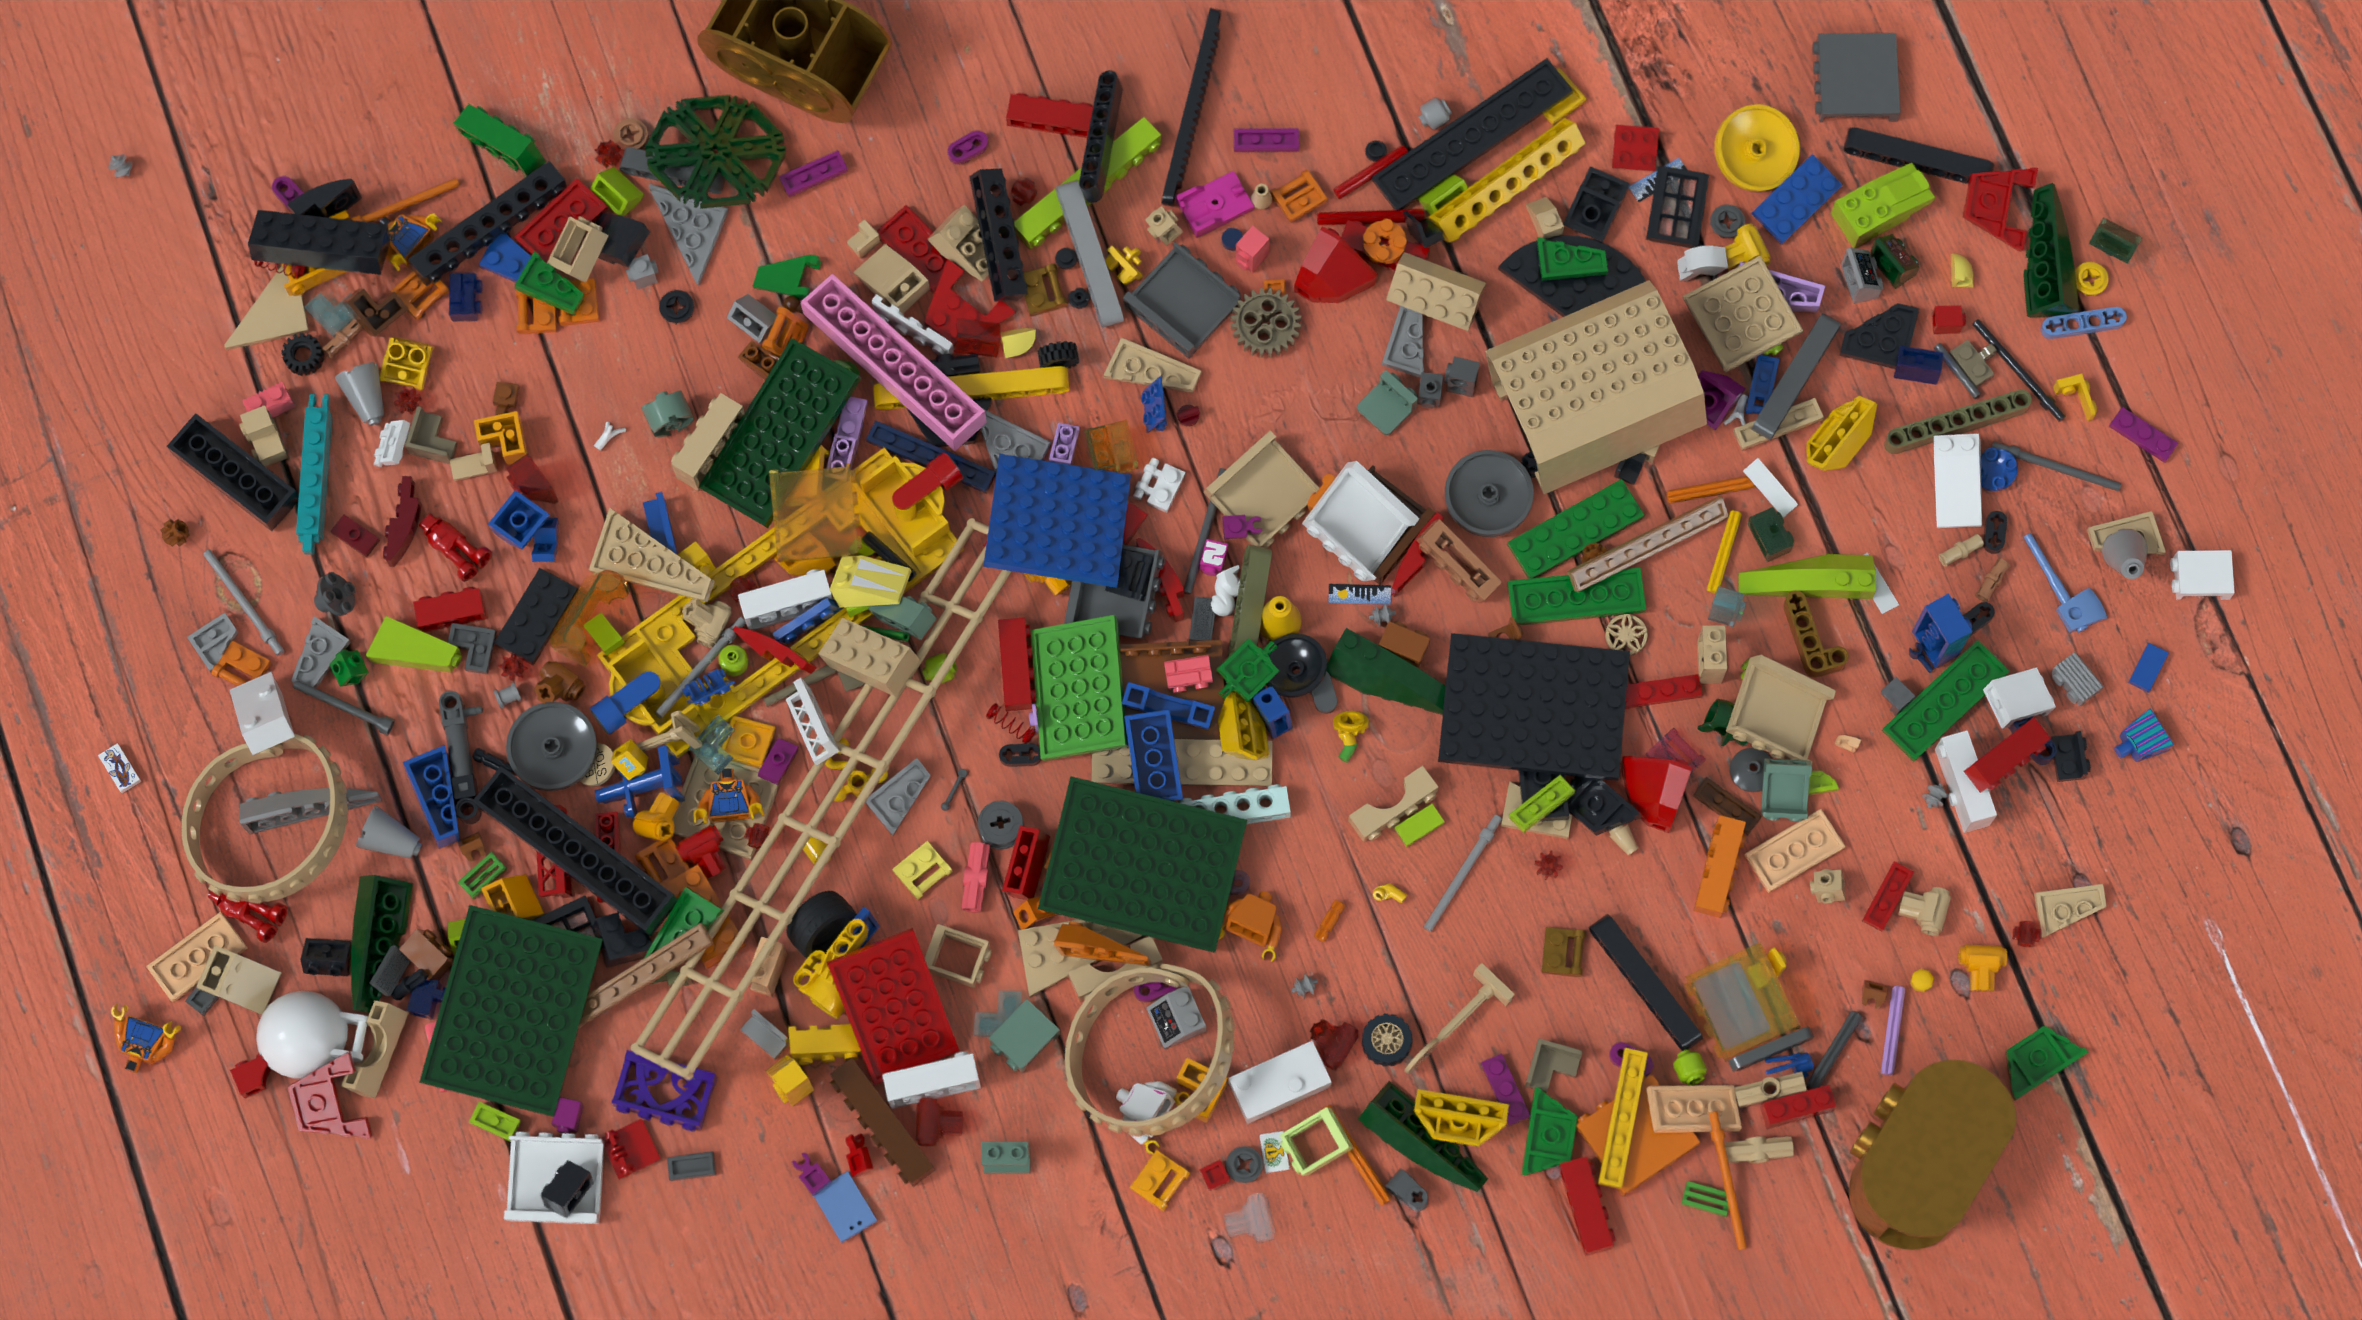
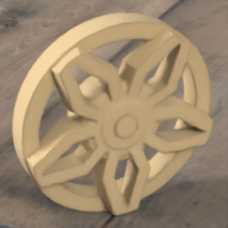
(1626, 634)

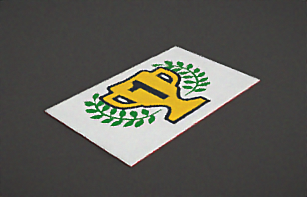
(1273, 1154)

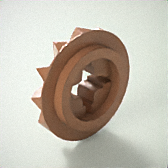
(635, 127)

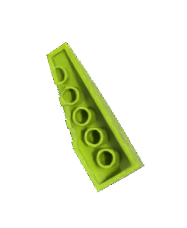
(1815, 577)

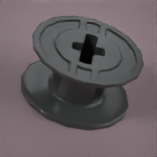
(988, 824)

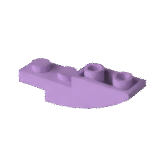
(848, 433)
(1064, 444)

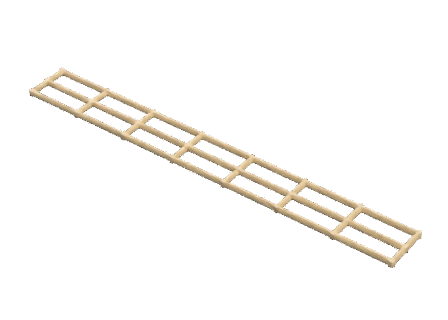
(810, 830)

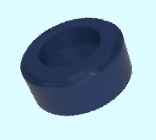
(1230, 238)

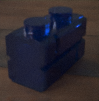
(465, 297)

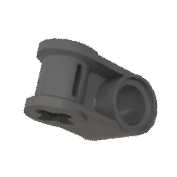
(1405, 1187)

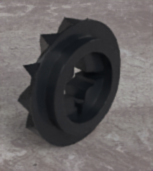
(669, 301)

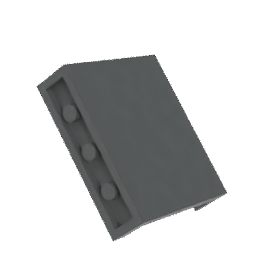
(1856, 75)
(1183, 300)
(1133, 616)

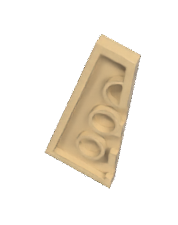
(1143, 366)

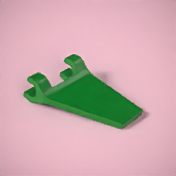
(786, 276)

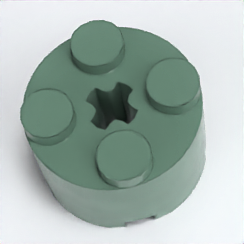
(667, 413)

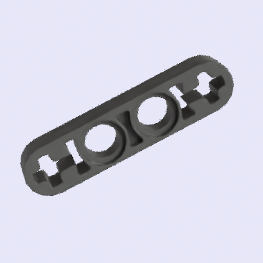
(1771, 1049)

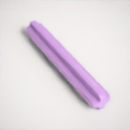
(1893, 1030)

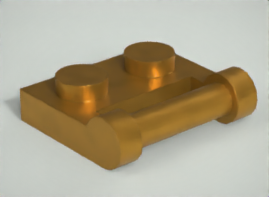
(1036, 296)
(1556, 948)

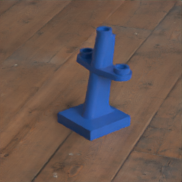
(664, 777)

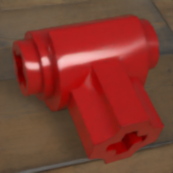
(703, 849)

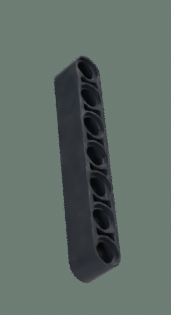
(1100, 136)
(1923, 157)
(1645, 983)

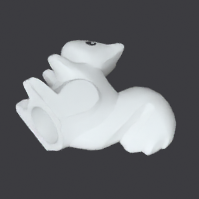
(1226, 590)

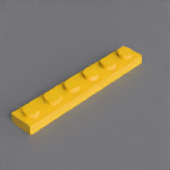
(1622, 1118)

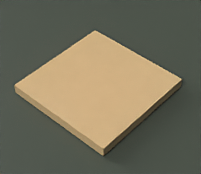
(1742, 314)
(732, 832)

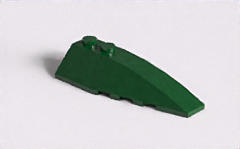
(2050, 267)
(1383, 674)
(377, 925)
(1396, 1123)

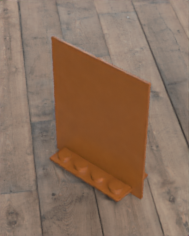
(1145, 667)

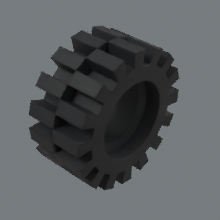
(1058, 354)
(302, 366)

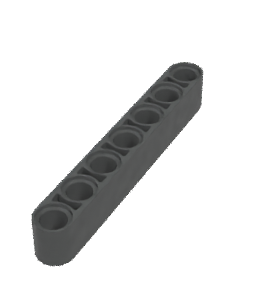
(1796, 376)

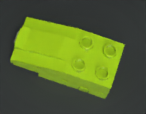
(1881, 204)

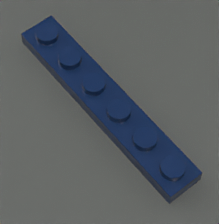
(923, 452)

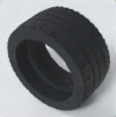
(819, 922)

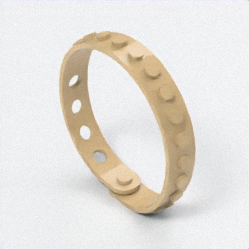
(310, 867)
(1208, 1088)

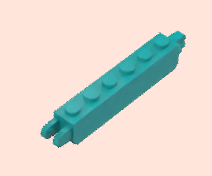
(314, 473)

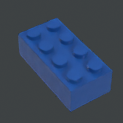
(1942, 630)
(1154, 754)

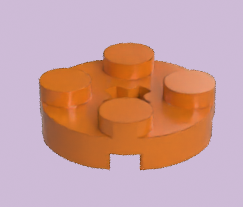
(1384, 253)

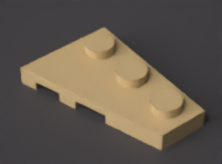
(2142, 523)

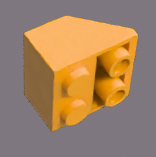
(513, 897)

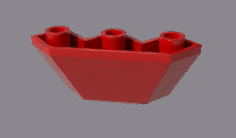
(1333, 270)
(1655, 788)

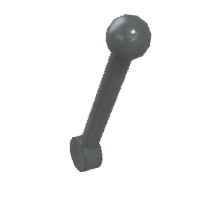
(962, 773)

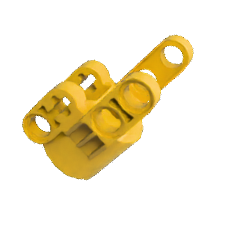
(821, 985)

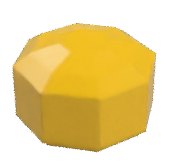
(1921, 980)

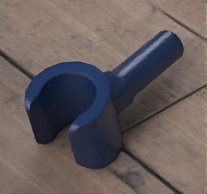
(1918, 655)

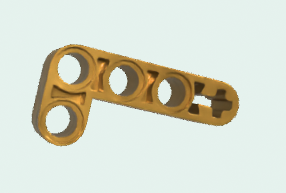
(1810, 633)

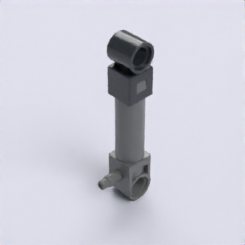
(463, 779)

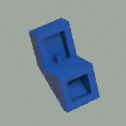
(546, 542)

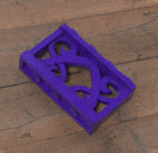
(643, 1068)

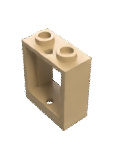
(569, 243)
(1712, 647)
(935, 947)

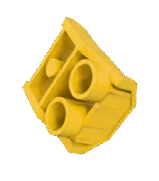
(406, 362)

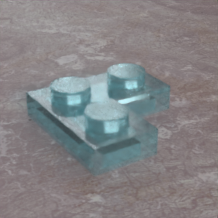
(328, 316)
(712, 739)
(987, 1023)

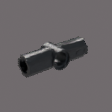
(957, 365)

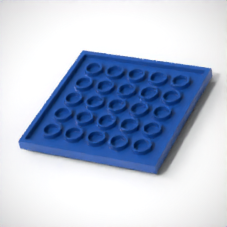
(1057, 520)

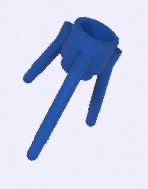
(1798, 1063)

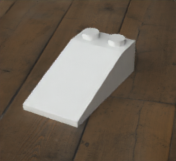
(1958, 480)

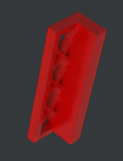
(563, 881)

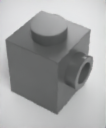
(1430, 390)

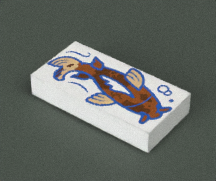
(119, 768)

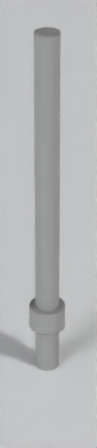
(267, 635)
(726, 637)
(1484, 837)

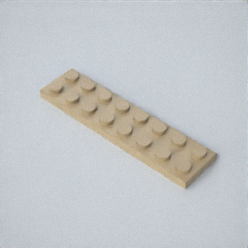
(1198, 763)

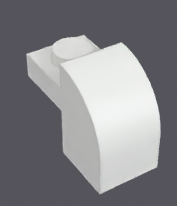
(1702, 260)

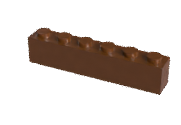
(882, 1122)

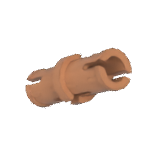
(342, 338)
(1992, 580)

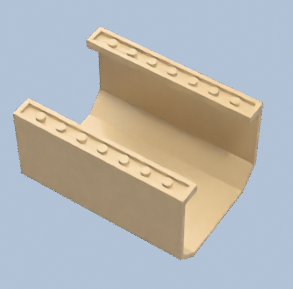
(1599, 385)

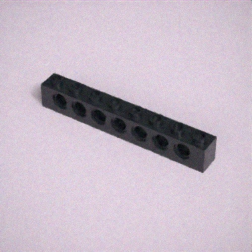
(475, 224)

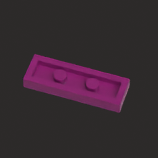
(1266, 140)
(813, 173)
(2143, 434)
(1505, 1088)

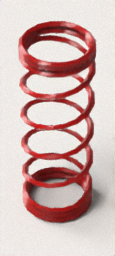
(284, 267)
(1027, 735)

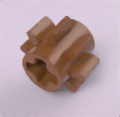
(175, 532)
(1592, 551)

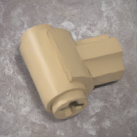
(707, 619)
(1928, 909)

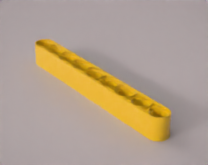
(995, 385)

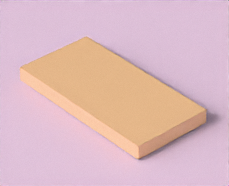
(1794, 851)
(184, 963)
(1688, 1108)

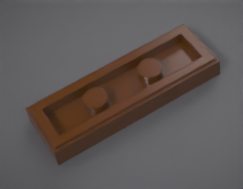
(1726, 804)

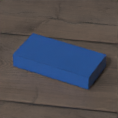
(2148, 667)

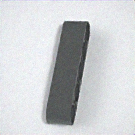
(635, 163)

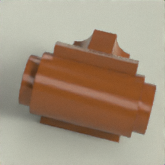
(558, 683)

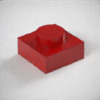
(1214, 1175)

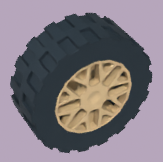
(1386, 1040)

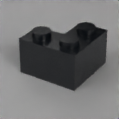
(617, 945)

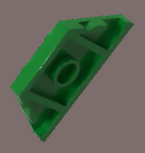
(2039, 1059)
(1548, 1135)

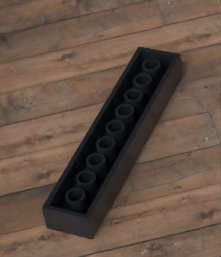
(576, 851)

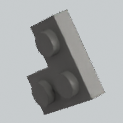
(478, 643)

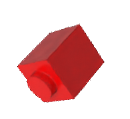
(1948, 319)

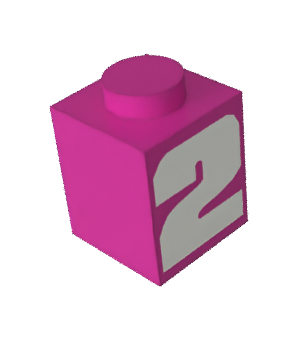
(1213, 557)

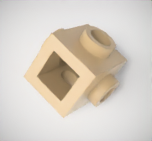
(1163, 225)
(1828, 886)

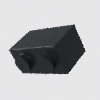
(566, 1188)

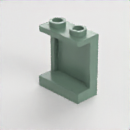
(1785, 789)
(1023, 1036)
(1005, 1157)

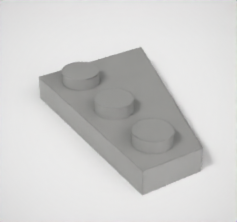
(1405, 343)
(318, 653)
(897, 795)

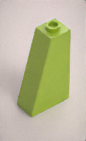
(408, 647)

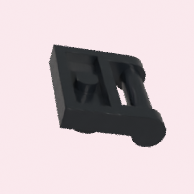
(1127, 570)

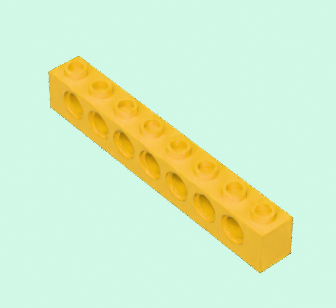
(1513, 169)

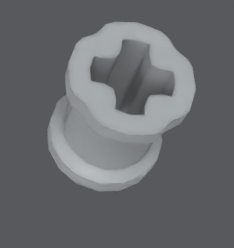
(507, 695)

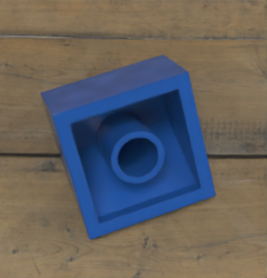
(518, 520)

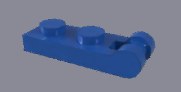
(1762, 382)

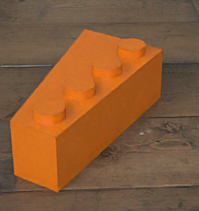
(1719, 866)

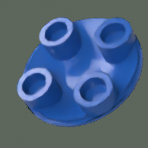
(1997, 469)

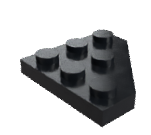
(1881, 336)

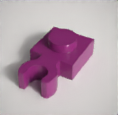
(1237, 526)
(812, 1176)

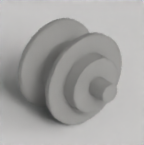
(118, 163)
(1382, 614)
(1934, 796)
(1304, 985)

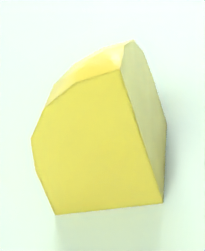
(1961, 271)
(1017, 341)

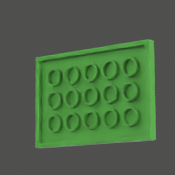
(1079, 688)

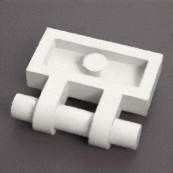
(391, 443)
(1165, 488)

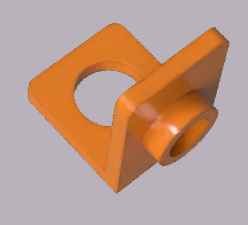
(1034, 914)

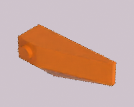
(1081, 942)

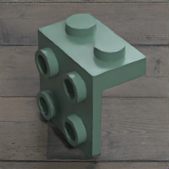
(1388, 403)

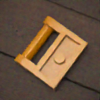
(1153, 1176)

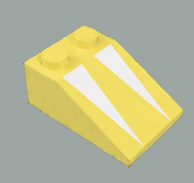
(868, 582)

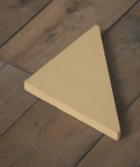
(271, 316)

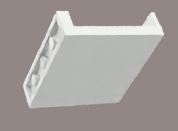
(1359, 520)
(535, 1164)

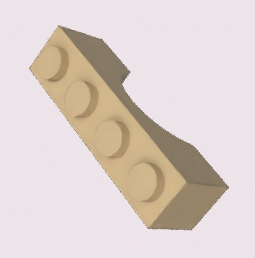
(1370, 820)
(1087, 978)
(386, 1025)

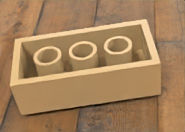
(1435, 291)
(706, 441)
(869, 657)

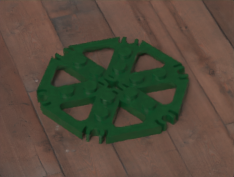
(701, 154)

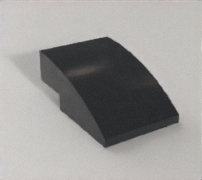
(326, 199)
(1596, 204)
(624, 238)

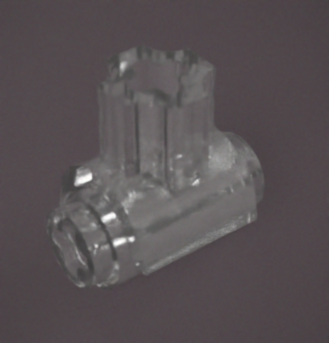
(1253, 1219)

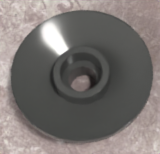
(1741, 773)

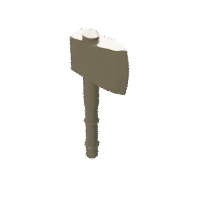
(848, 682)

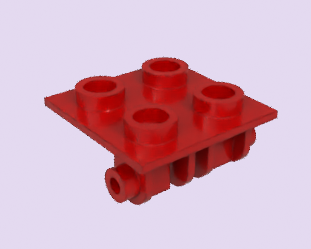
(1635, 147)
(630, 1148)

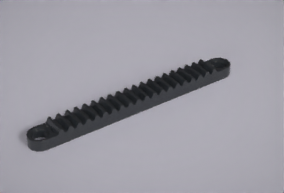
(1192, 107)

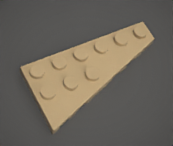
(646, 561)
(1045, 964)

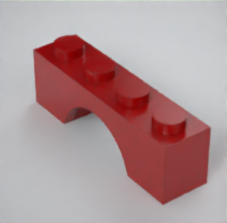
(251, 1076)

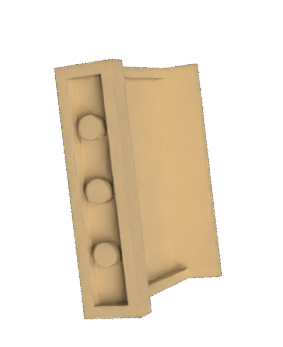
(1263, 485)
(1778, 709)

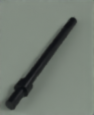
(2047, 402)

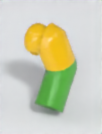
(1349, 746)

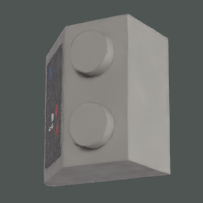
(1861, 275)
(1176, 1017)

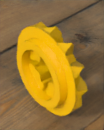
(2095, 271)
(1357, 720)

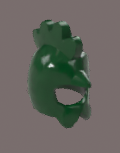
(1718, 719)

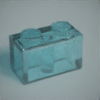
(1727, 607)

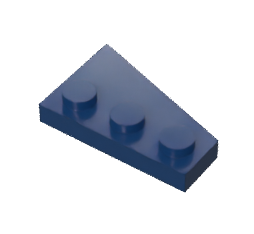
(505, 258)
(806, 621)

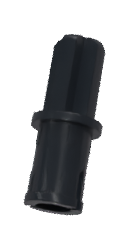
(409, 983)

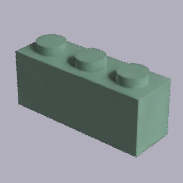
(907, 616)

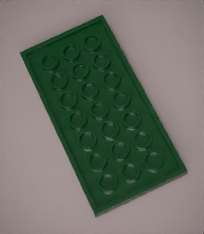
(779, 429)

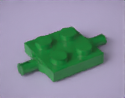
(1247, 669)

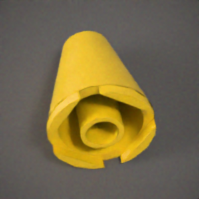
(1279, 618)

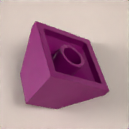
(1720, 396)

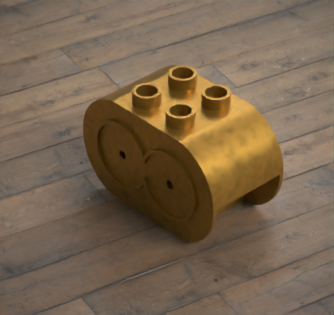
(799, 51)
(1929, 1153)

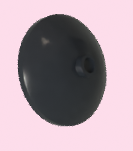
(1294, 653)

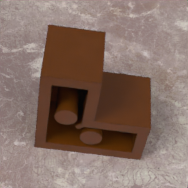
(371, 315)

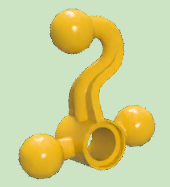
(854, 776)

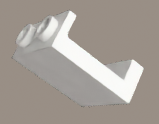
(2203, 574)
(2019, 697)

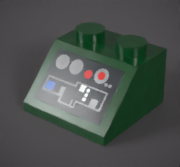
(1894, 260)

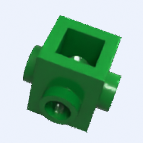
(348, 668)

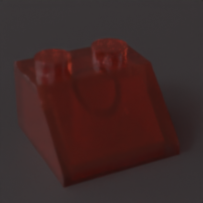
(529, 481)

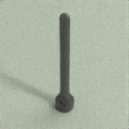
(382, 723)

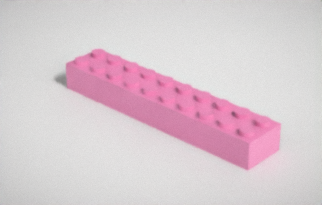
(893, 362)

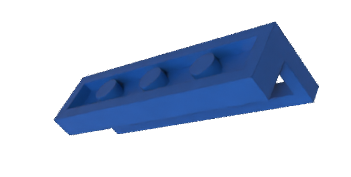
(659, 522)

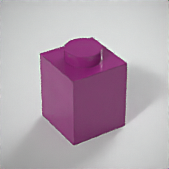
(567, 1115)

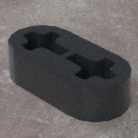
(1990, 531)
(1981, 622)
(1019, 749)

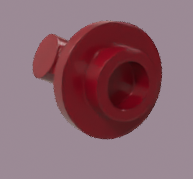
(1188, 415)

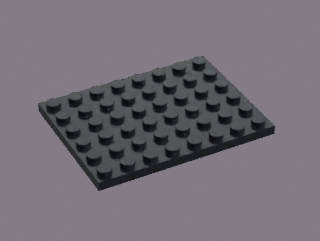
(1534, 706)

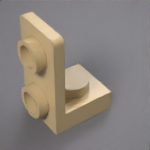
(474, 464)

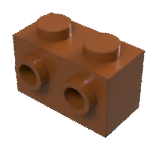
(1405, 643)
(427, 953)

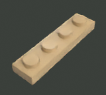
(1797, 418)

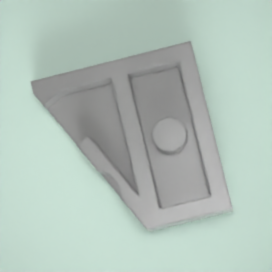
(213, 640)

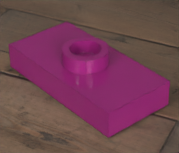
(778, 761)

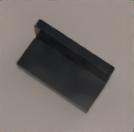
(1423, 231)

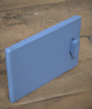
(845, 1207)

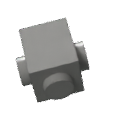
(642, 271)

